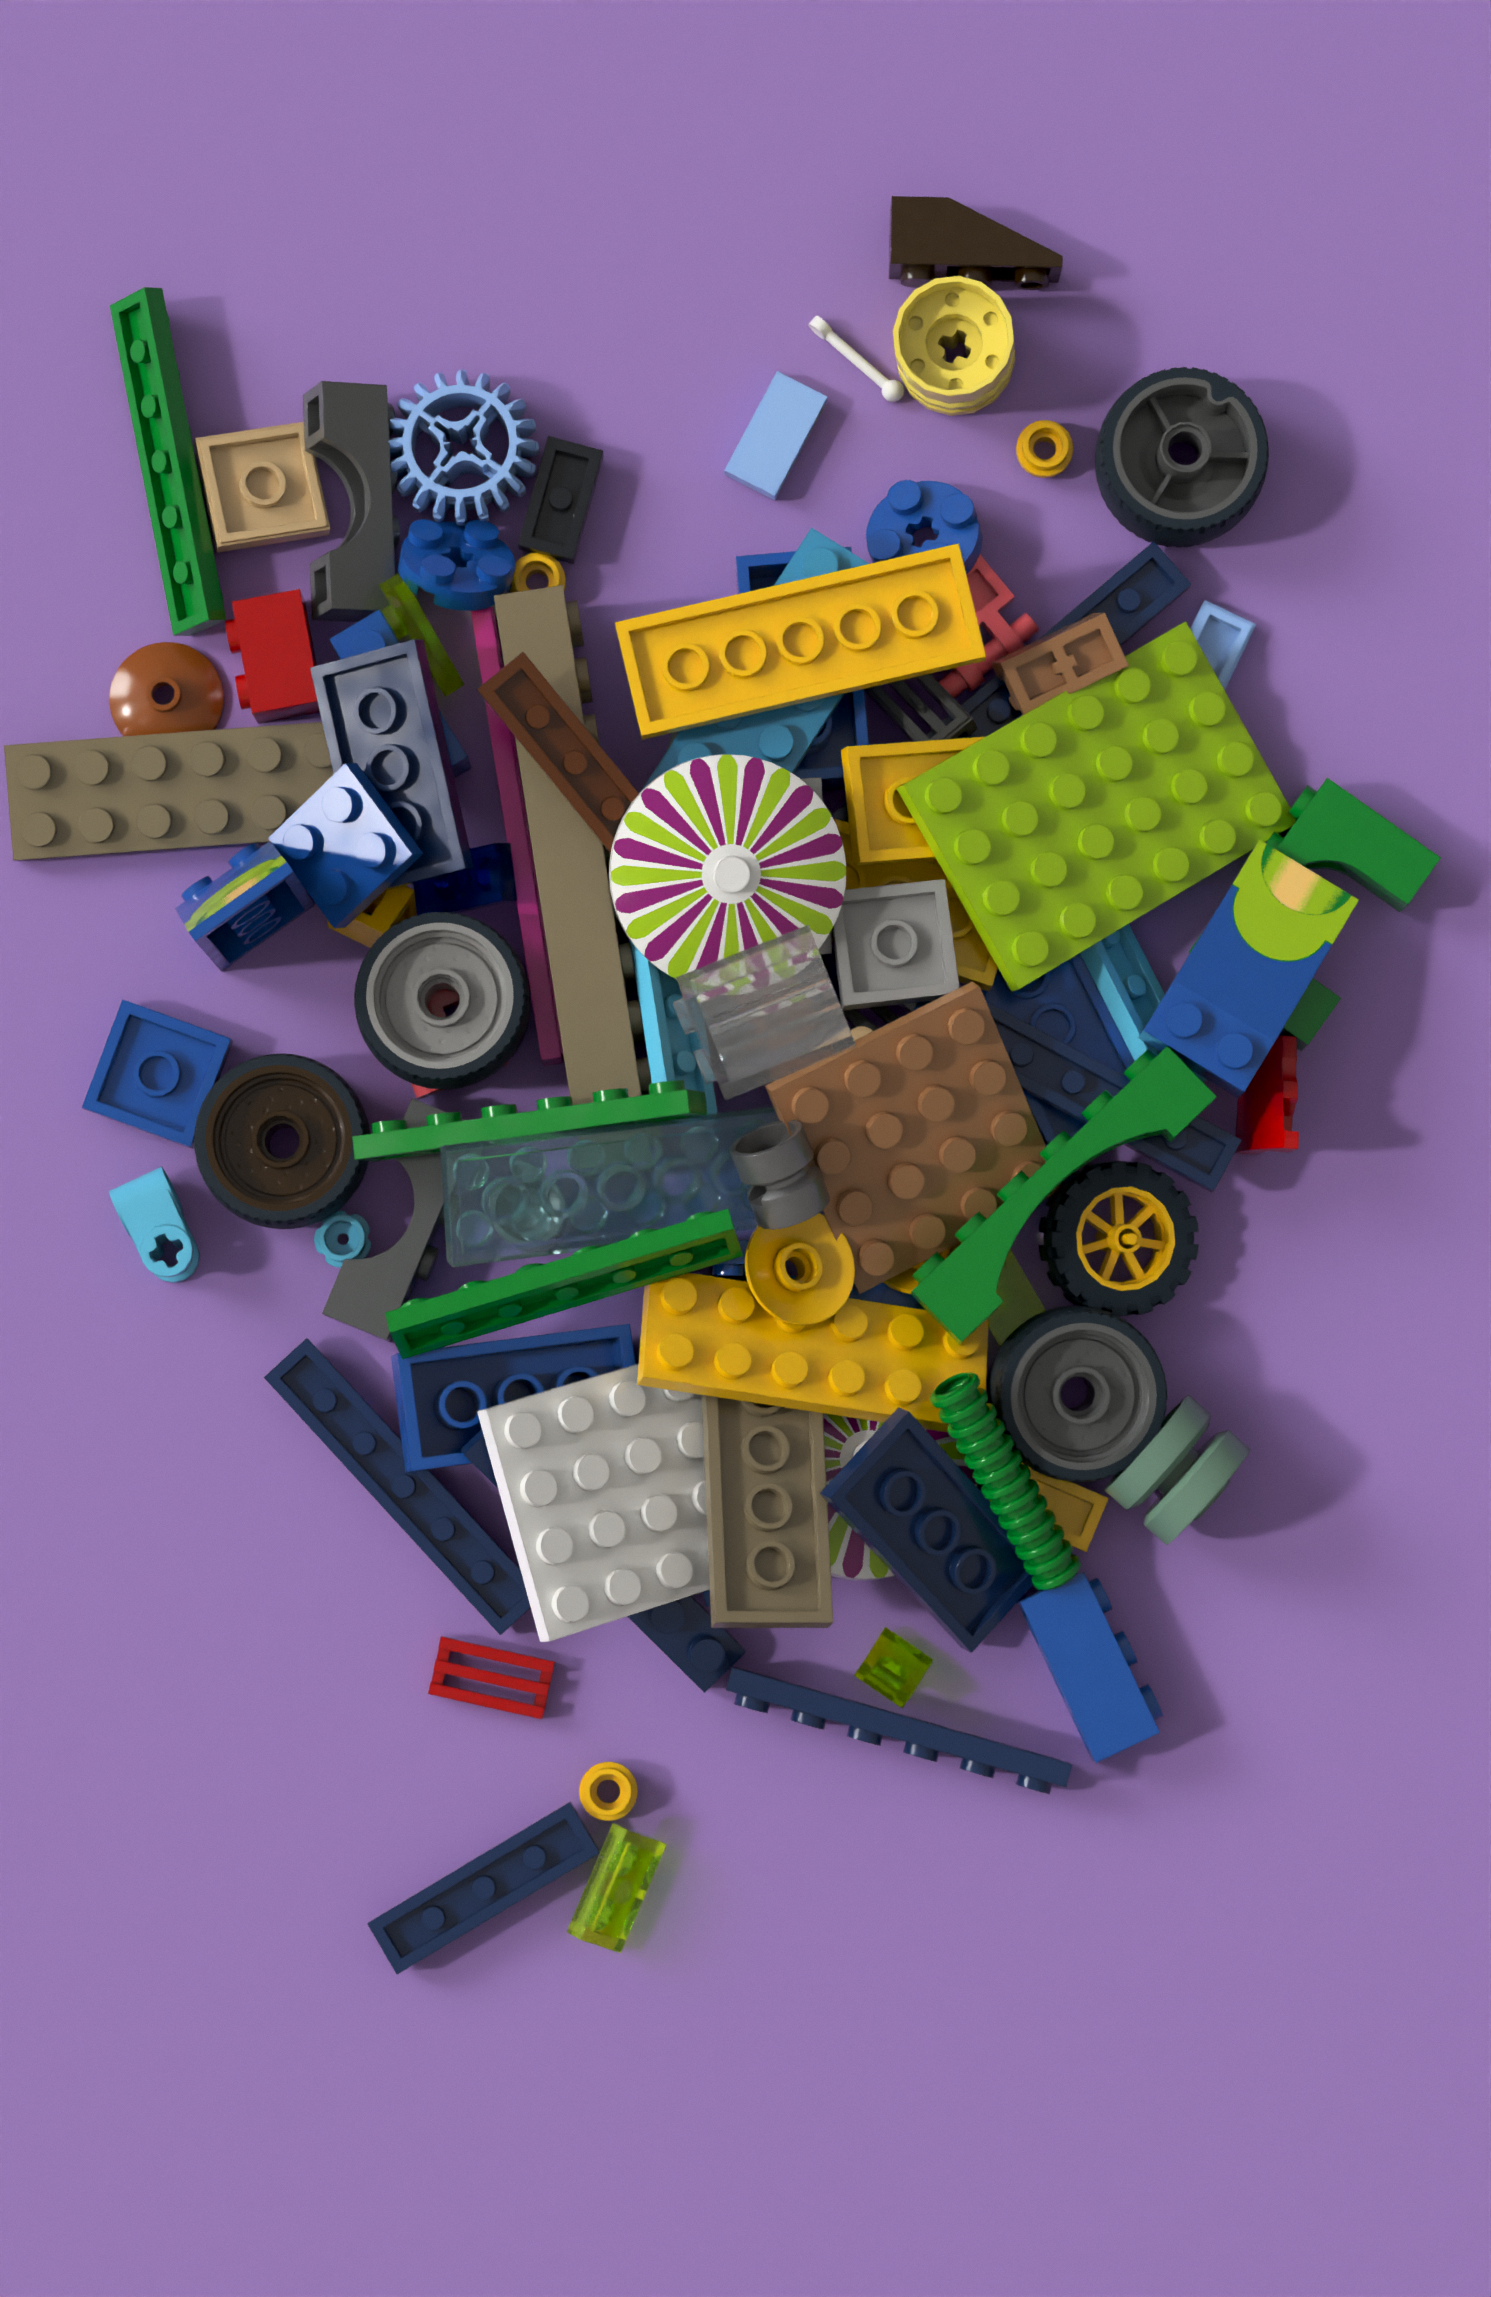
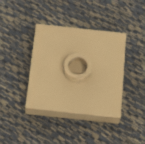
(261, 487)

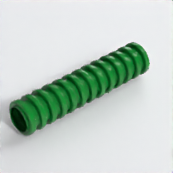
(1005, 1481)

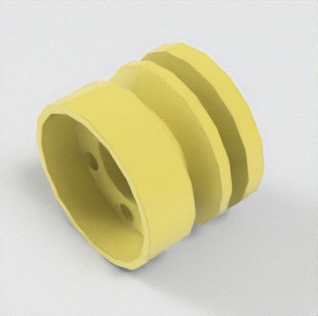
(940, 317)

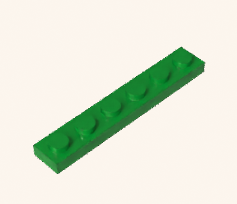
(167, 462)
(610, 1107)
(564, 1283)

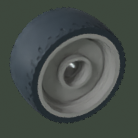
(433, 955)

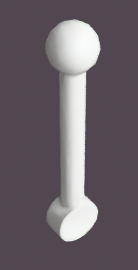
(891, 389)

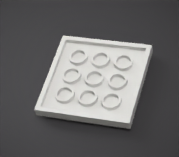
(602, 1498)

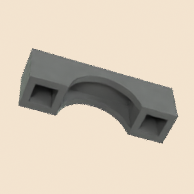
(351, 434)
(386, 1281)

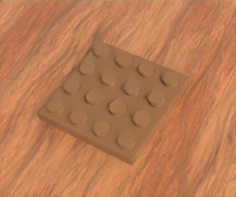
(914, 1132)

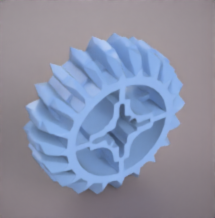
(476, 424)

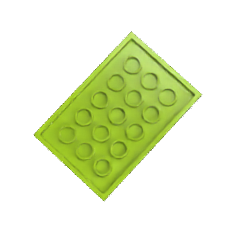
(1097, 807)

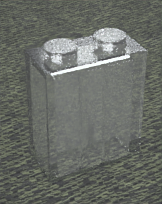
(763, 1013)

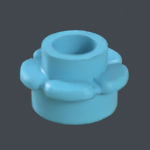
(340, 1223)

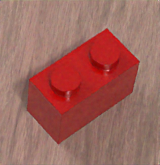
(275, 654)

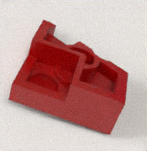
(1269, 1103)

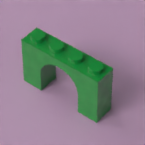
(1353, 839)

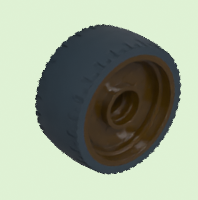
(237, 1130)

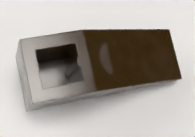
(949, 239)

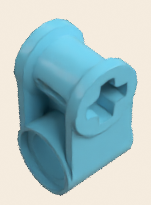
(153, 1217)

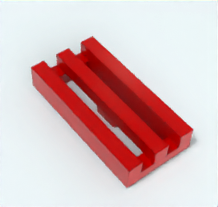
(444, 1667)

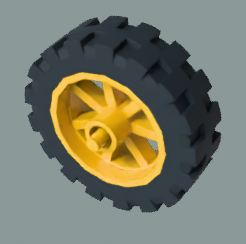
(1171, 1248)

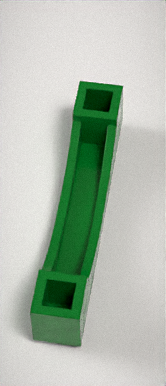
(1156, 1101)

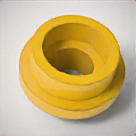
(1048, 432)
(537, 564)
(608, 1810)

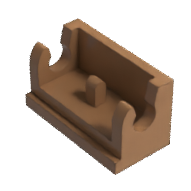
(1061, 662)

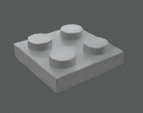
(894, 945)

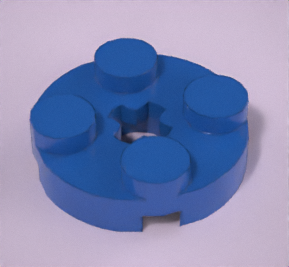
(918, 506)
(435, 549)

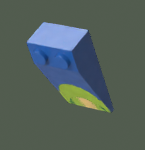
(243, 904)
(1249, 969)

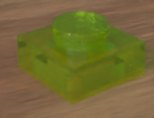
(893, 1667)

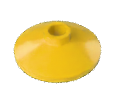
(822, 1266)

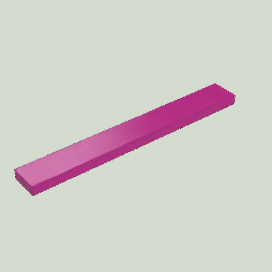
(518, 836)

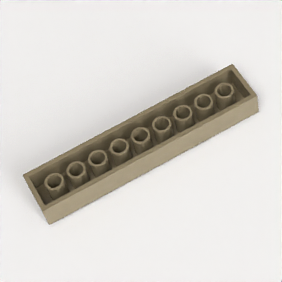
(573, 870)

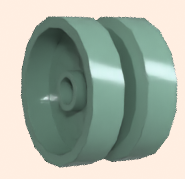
(1184, 1476)

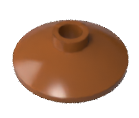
(196, 687)

